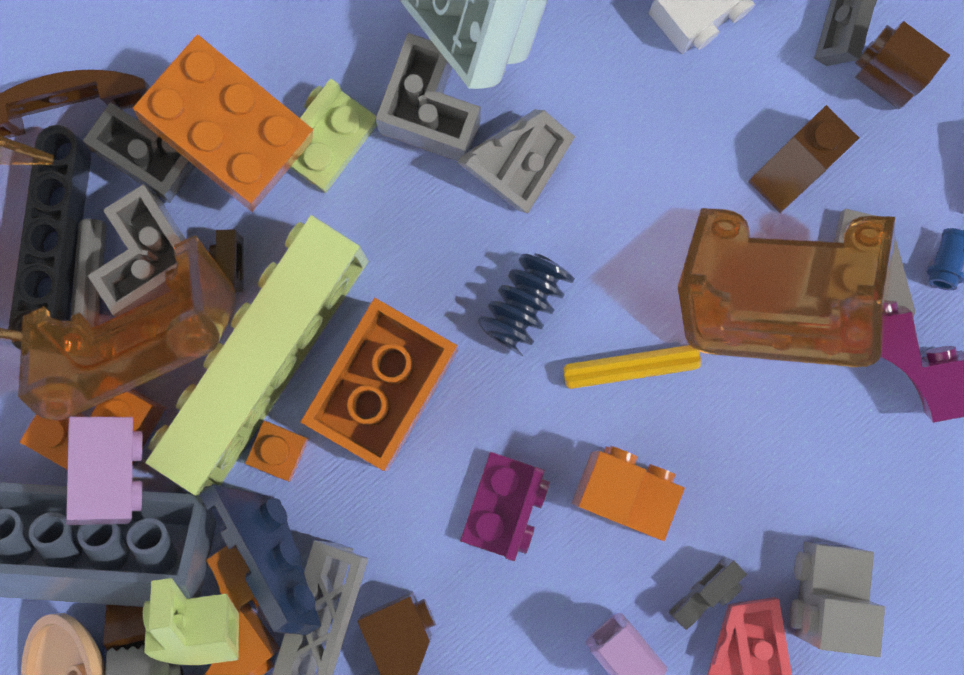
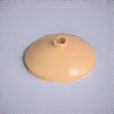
(61, 647)

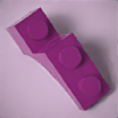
(935, 377)

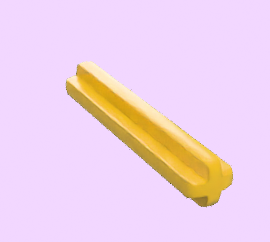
(631, 366)

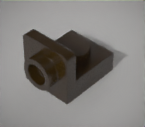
(229, 256)

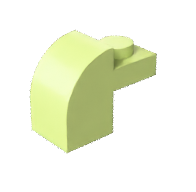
(189, 629)

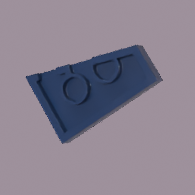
(275, 574)

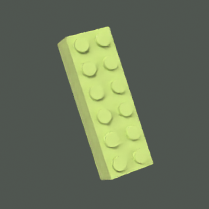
(258, 357)

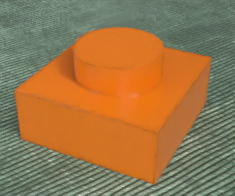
(277, 451)

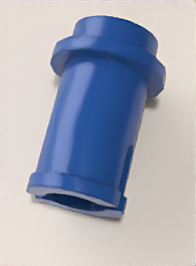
(949, 261)

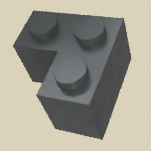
(138, 152)

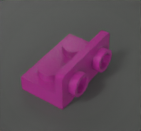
(504, 506)

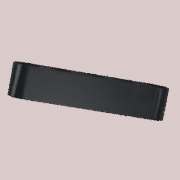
(43, 219)

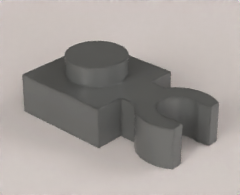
(715, 587)

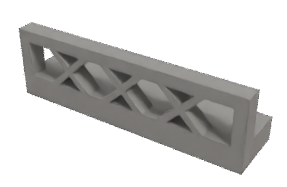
(325, 579)

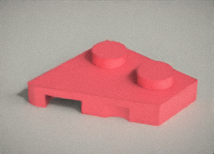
(752, 640)

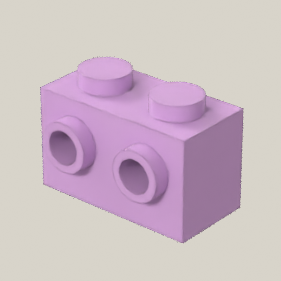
(101, 470)

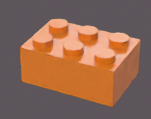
(223, 123)
(380, 385)

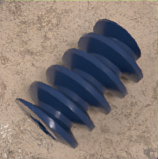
(524, 301)

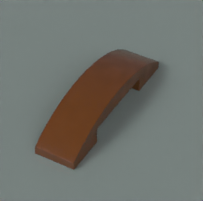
(66, 89)

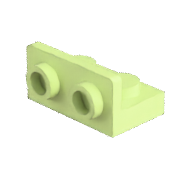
(338, 134)

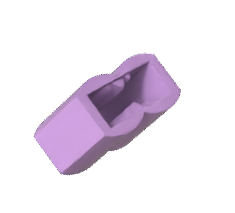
(623, 649)

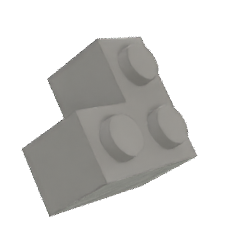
(418, 110)
(150, 239)
(835, 600)

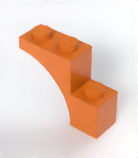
(255, 641)

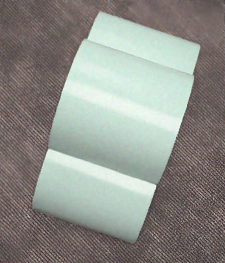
(479, 34)

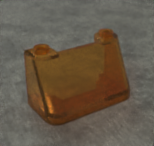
(787, 295)
(78, 366)

